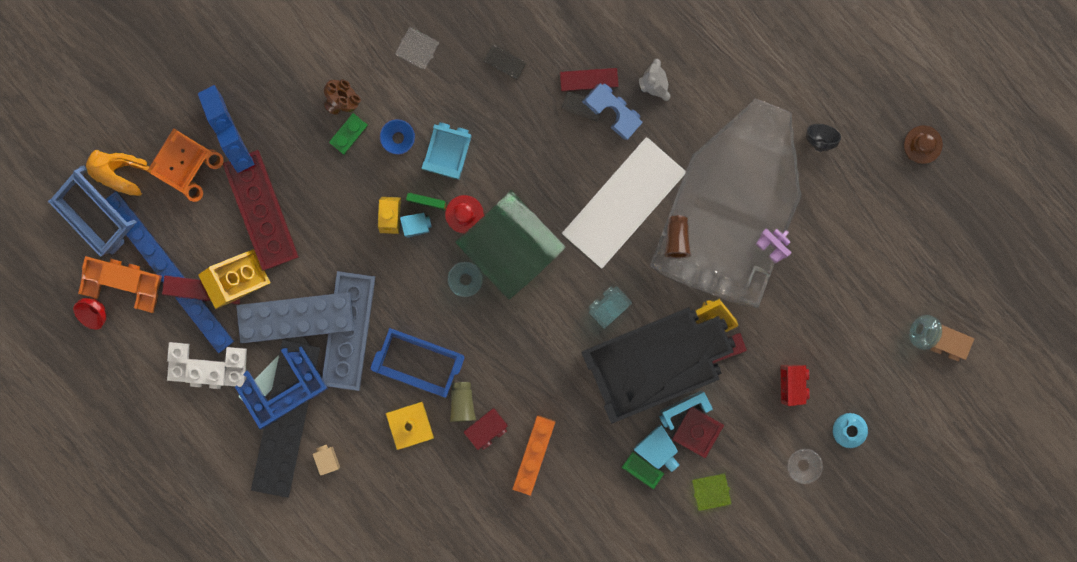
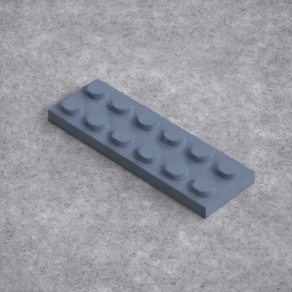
(295, 317)
(347, 349)

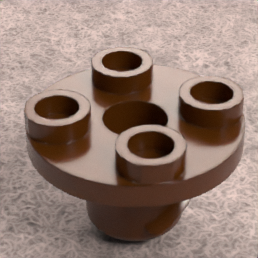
(340, 97)
(923, 144)

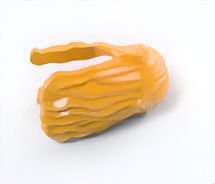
(102, 167)

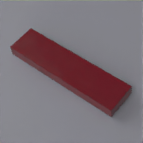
(187, 289)

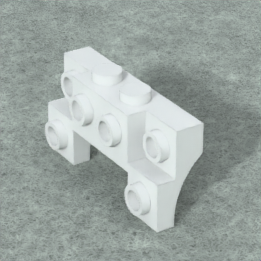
(205, 371)

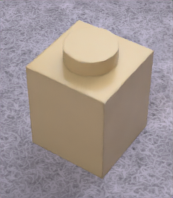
(326, 459)

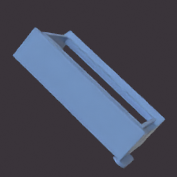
(78, 223)

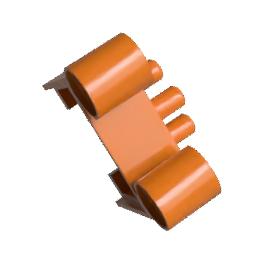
(180, 161)

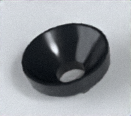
(823, 137)

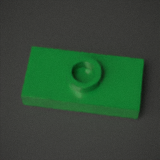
(642, 470)

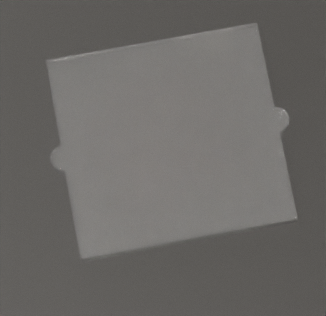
(417, 48)

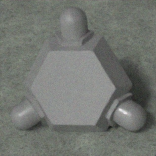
(655, 81)

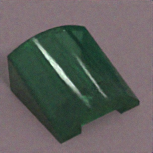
(510, 245)

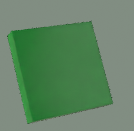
(426, 201)

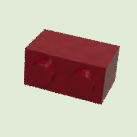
(486, 429)

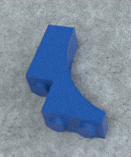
(223, 126)

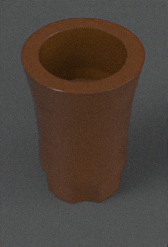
(677, 238)

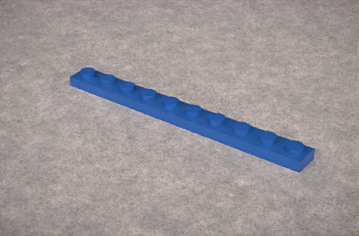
(164, 266)

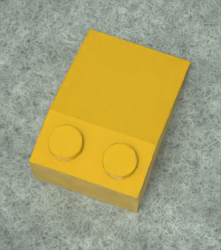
(233, 278)

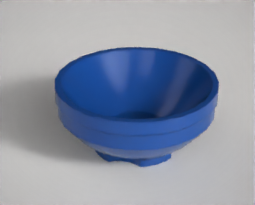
(390, 129)

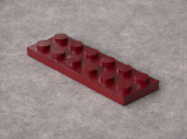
(261, 213)

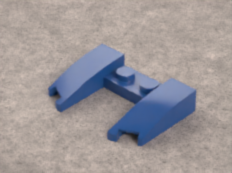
(267, 412)

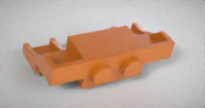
(113, 274)

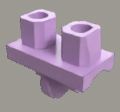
(780, 250)

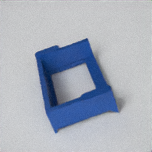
(380, 356)

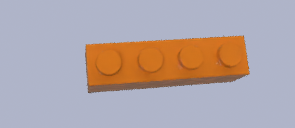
(533, 455)

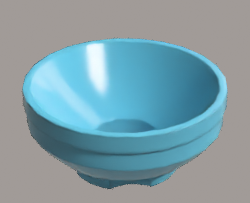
(840, 427)

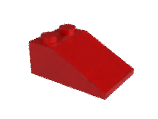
(794, 385)

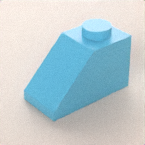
(415, 224)

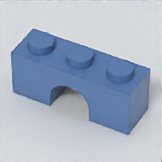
(626, 120)

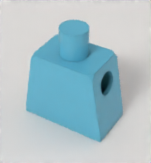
(658, 449)

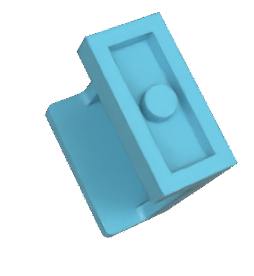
(447, 151)
(697, 398)

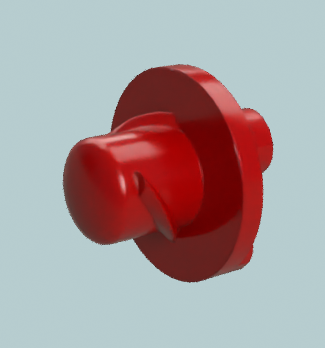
(463, 213)

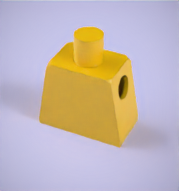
(389, 215)

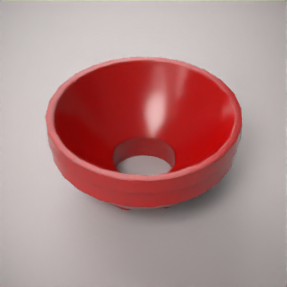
(90, 313)

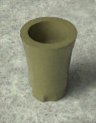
(462, 403)

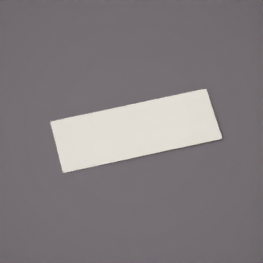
(624, 202)

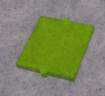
(711, 492)

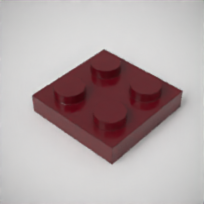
(697, 432)

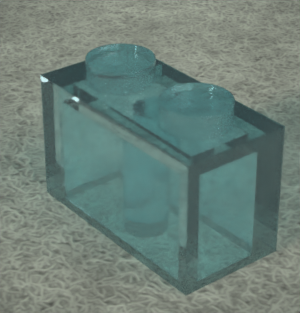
(609, 307)

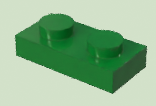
(348, 133)

